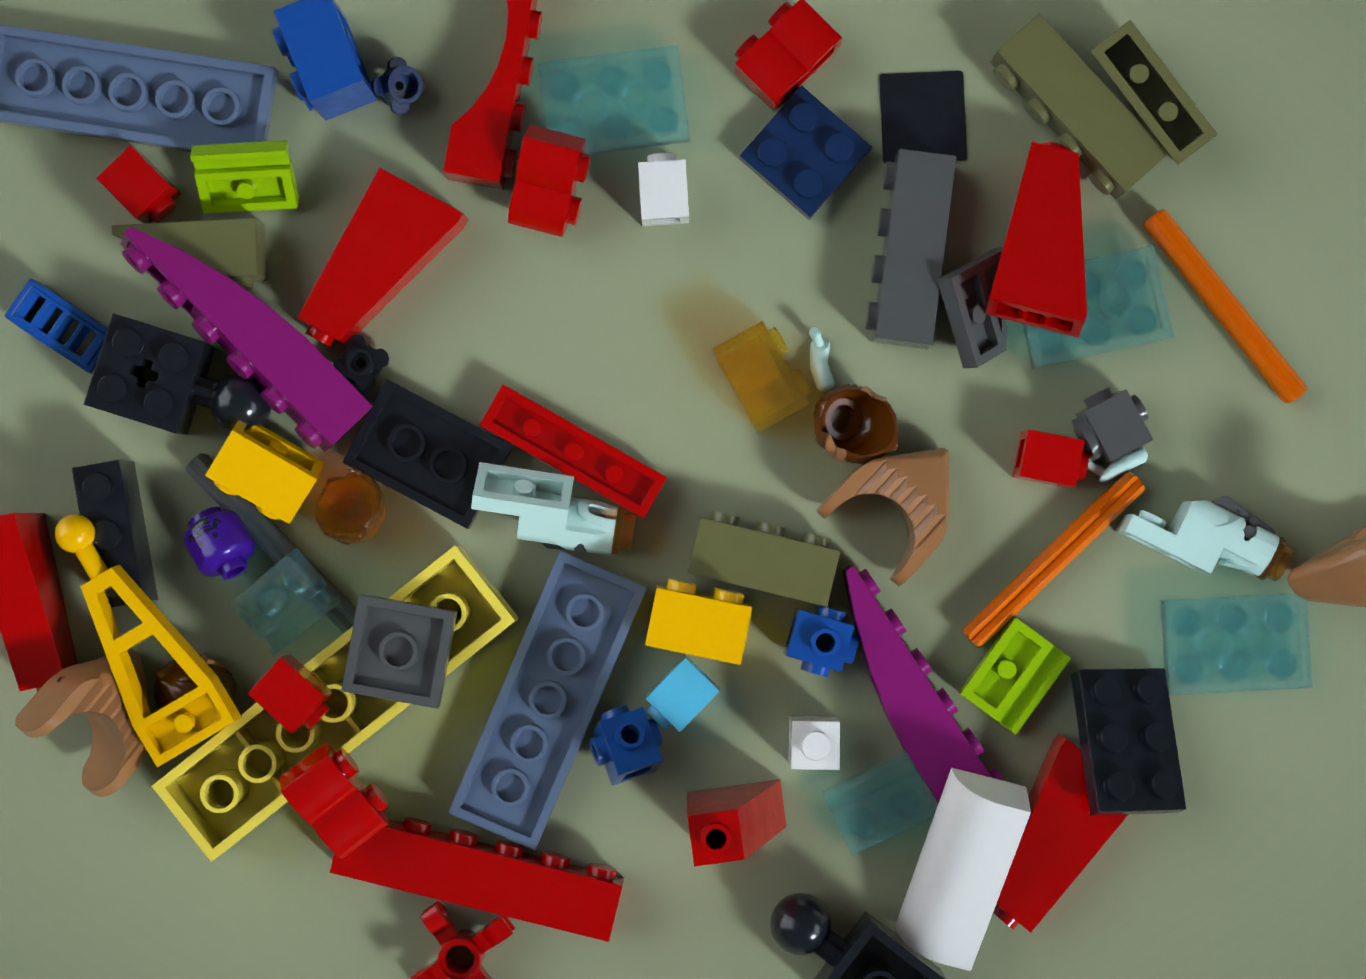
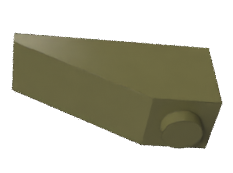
(225, 245)

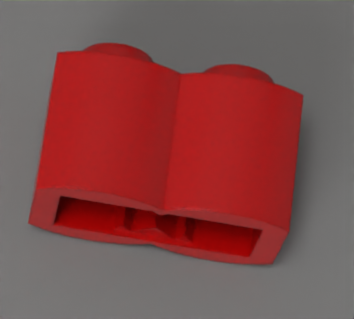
(786, 53)
(548, 180)
(335, 799)

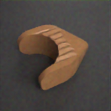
(917, 487)
(1335, 573)
(93, 691)

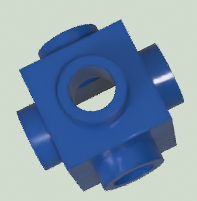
(803, 636)
(629, 759)

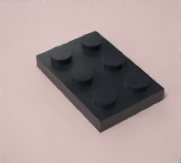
(424, 452)
(1127, 741)

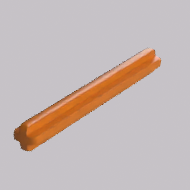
(1225, 306)
(1053, 559)

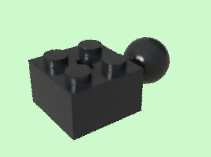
(181, 383)
(869, 950)

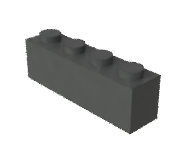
(912, 248)

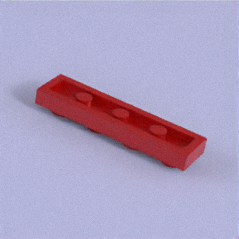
(573, 451)

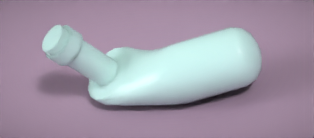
(819, 361)
(1119, 465)

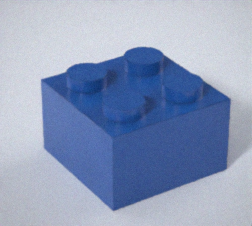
(325, 56)

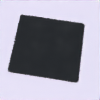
(923, 113)

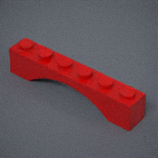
(483, 136)

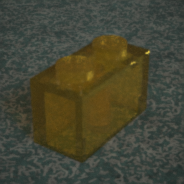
(761, 376)

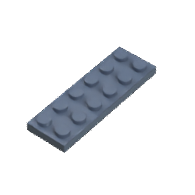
(131, 91)
(547, 700)

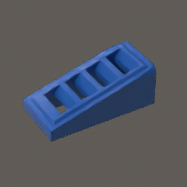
(27, 302)

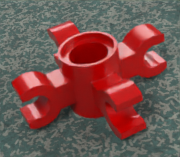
(441, 926)

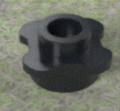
(374, 359)

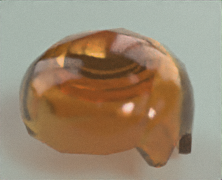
(351, 508)

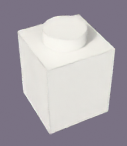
(663, 190)
(814, 742)

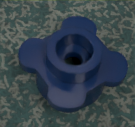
(411, 83)

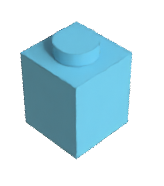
(680, 695)

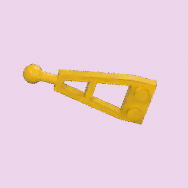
(183, 720)

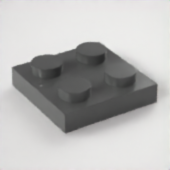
(399, 651)

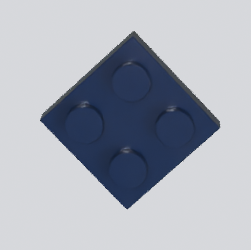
(805, 152)

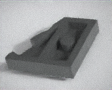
(966, 299)

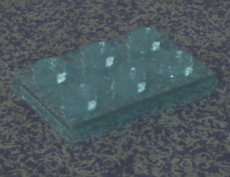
(617, 99)
(1122, 310)
(1236, 643)

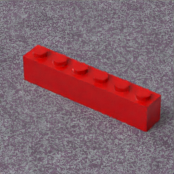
(488, 877)

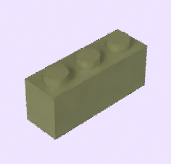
(1154, 92)
(764, 559)

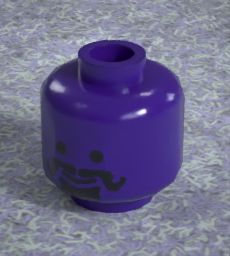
(219, 543)

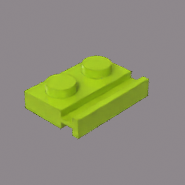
(245, 176)
(1014, 675)

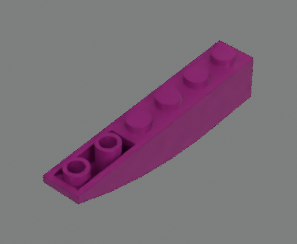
(255, 338)
(912, 706)

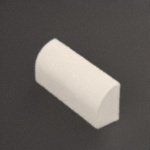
(963, 867)

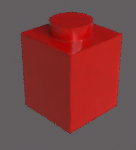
(140, 186)
(1050, 459)
(292, 694)

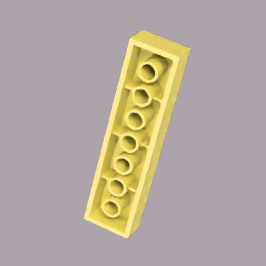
(235, 775)

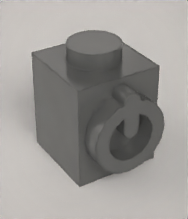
(1111, 425)

